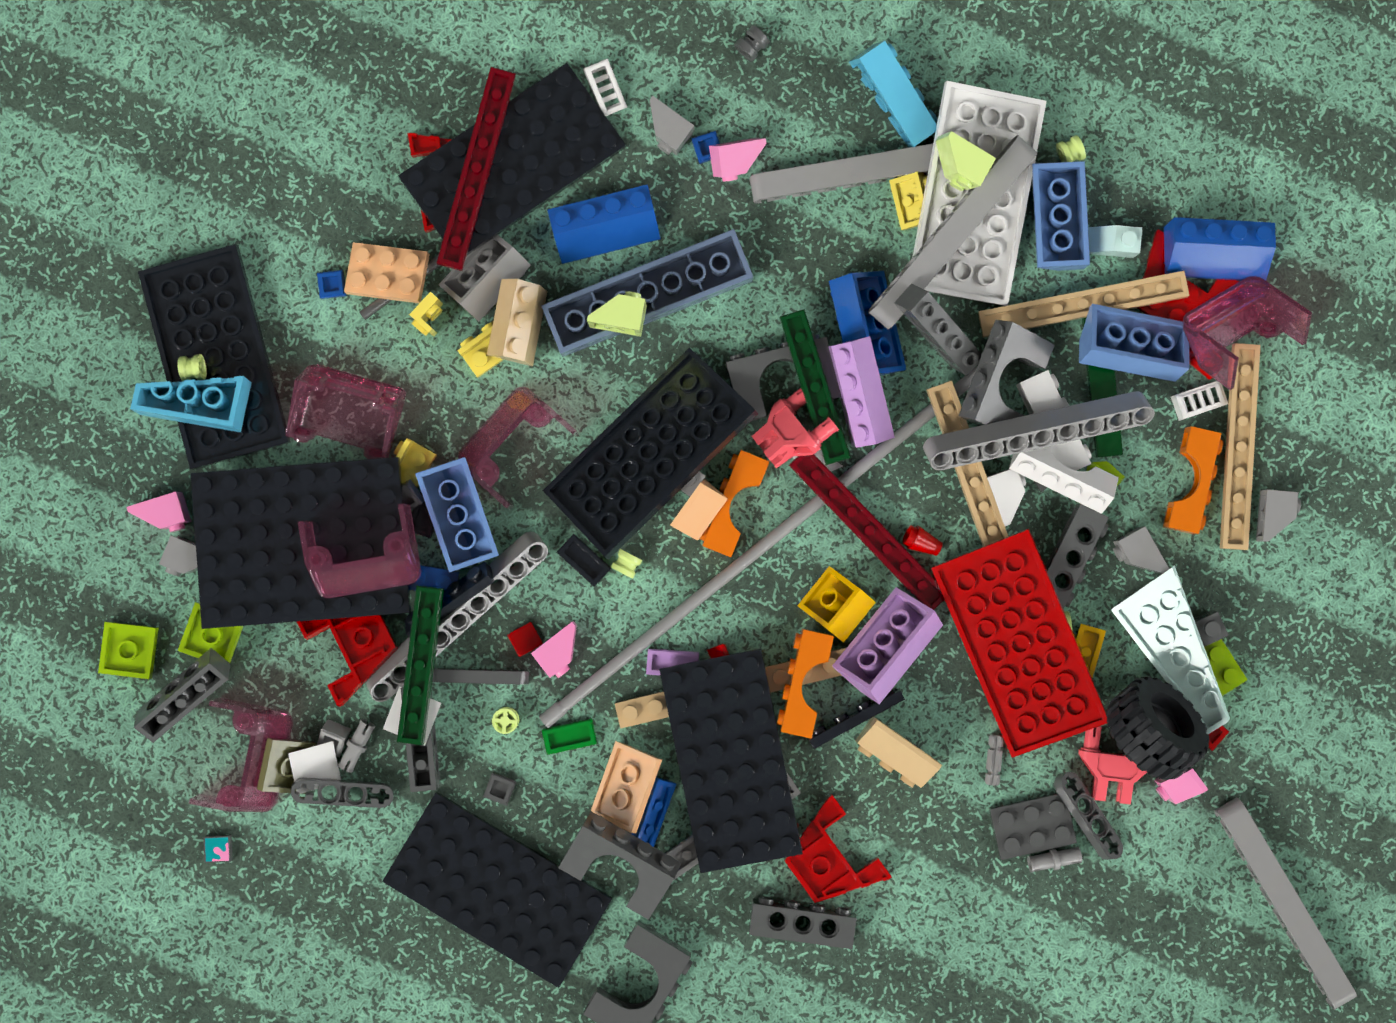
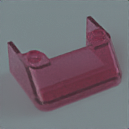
(1235, 313)
(517, 406)
(395, 569)
(261, 724)

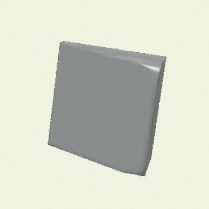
(334, 732)

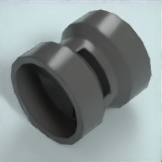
(752, 43)

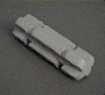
(994, 760)

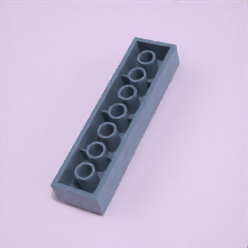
(665, 285)

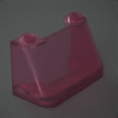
(345, 410)

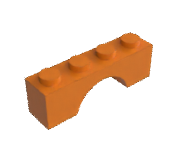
(1201, 449)
(747, 472)
(811, 650)

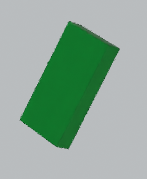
(569, 736)

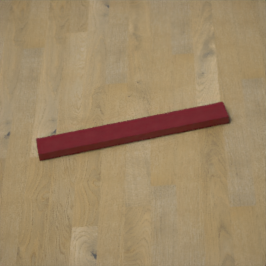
(476, 169)
(868, 529)

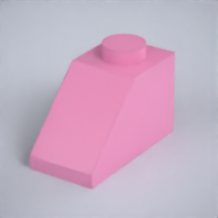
(734, 157)
(163, 512)
(557, 651)
(1181, 788)

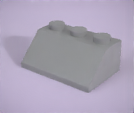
(480, 281)

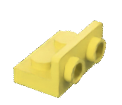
(908, 198)
(427, 309)
(475, 352)
(413, 459)

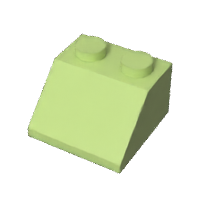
(963, 161)
(620, 315)

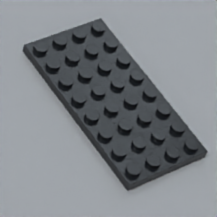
(544, 146)
(209, 310)
(649, 453)
(731, 761)
(497, 889)

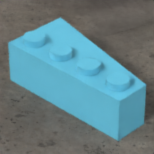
(895, 92)
(199, 402)

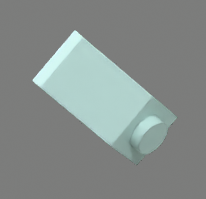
(1115, 240)

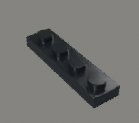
(460, 591)
(846, 722)

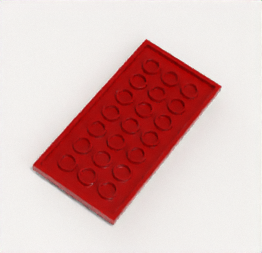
(1020, 643)

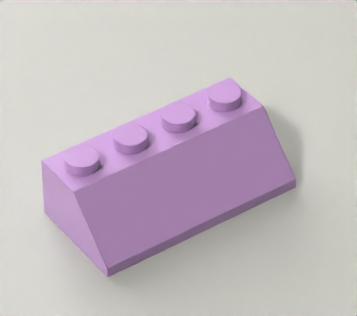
(861, 392)
(888, 645)

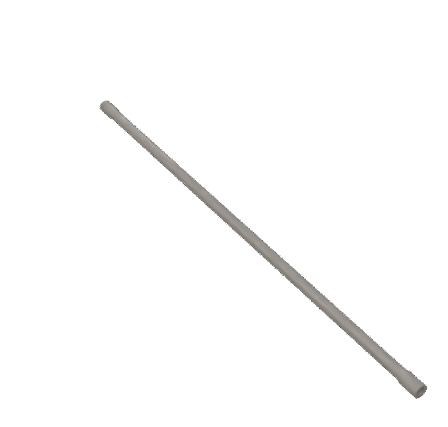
(560, 708)

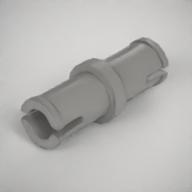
(356, 745)
(1054, 859)

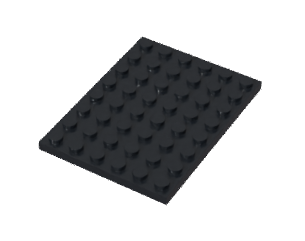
(253, 548)

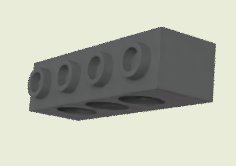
(938, 329)
(1097, 527)
(182, 695)
(423, 763)
(840, 936)

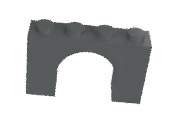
(1005, 343)
(746, 371)
(602, 838)
(667, 960)

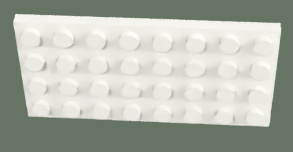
(987, 259)

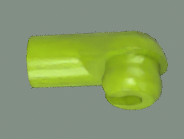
(1106, 466)

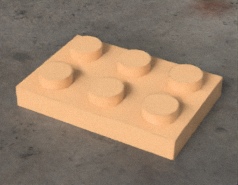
(386, 272)
(626, 786)

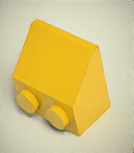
(836, 604)

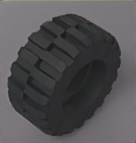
(1157, 728)

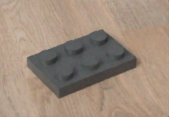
(1032, 826)

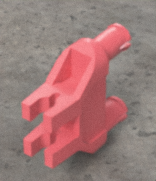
(784, 434)
(1107, 768)

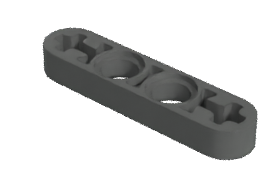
(480, 676)
(342, 788)
(1086, 818)

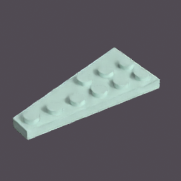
(1168, 636)

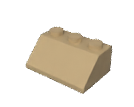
(517, 321)
(897, 753)

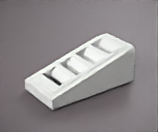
(596, 91)
(1180, 405)

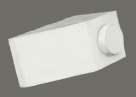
(1008, 492)

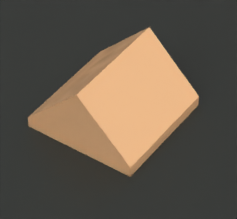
(699, 510)

